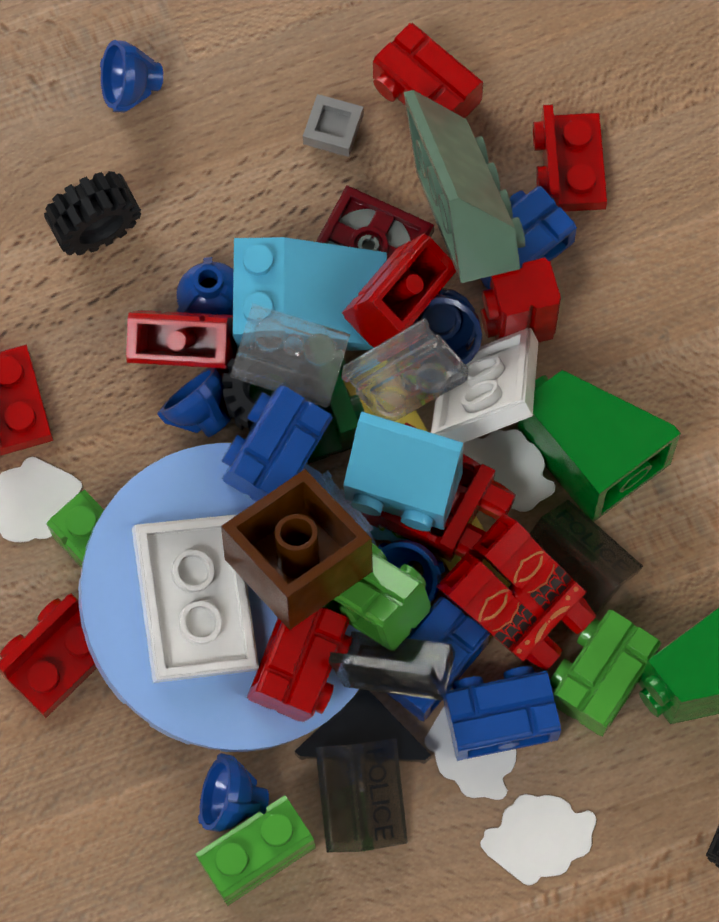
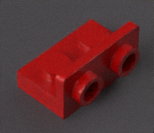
(572, 159)
(21, 404)
(50, 657)

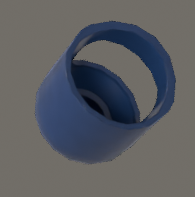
(455, 321)

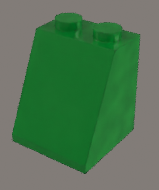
(596, 441)
(685, 675)

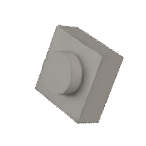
(333, 125)

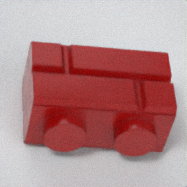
(424, 66)
(400, 290)
(522, 301)
(180, 339)
(297, 665)

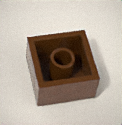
(297, 548)

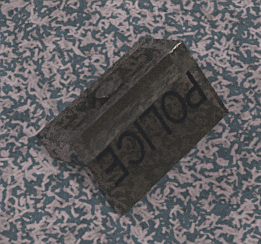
(585, 553)
(413, 669)
(361, 796)

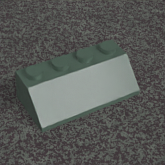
(463, 191)

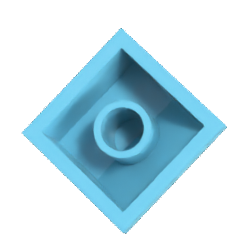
(403, 472)

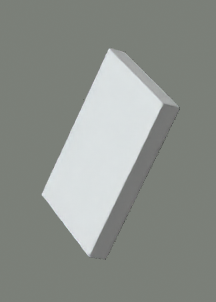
(496, 391)
(192, 601)

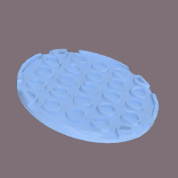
(194, 710)

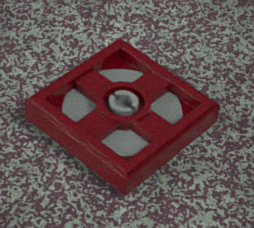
(371, 224)

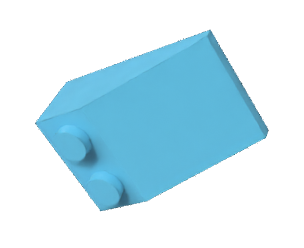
(301, 280)

